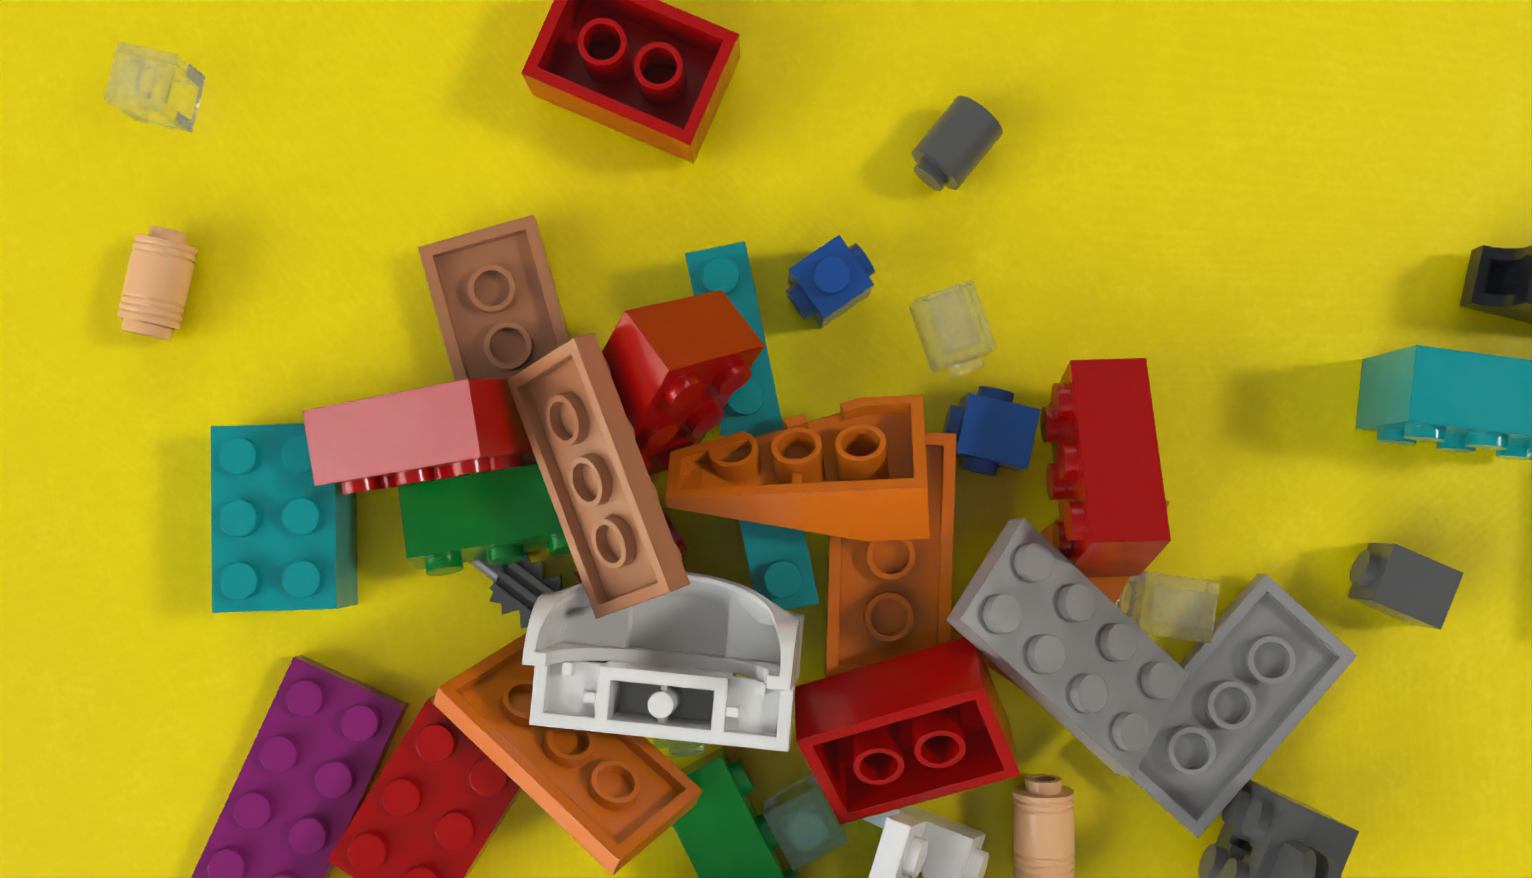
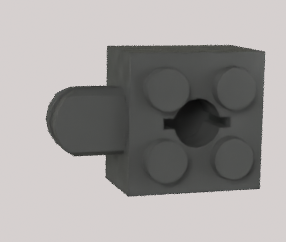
(1285, 838)

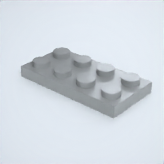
(1068, 647)
(1239, 702)

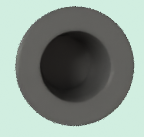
(955, 144)

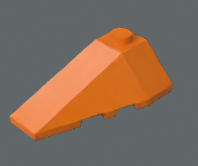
(831, 476)

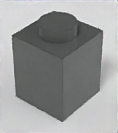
(1404, 584)

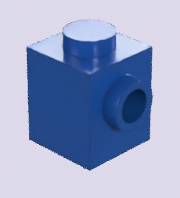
(830, 281)
(992, 431)

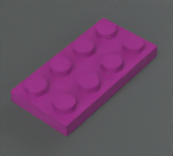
(302, 776)

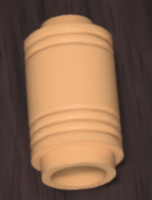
(157, 283)
(1043, 828)

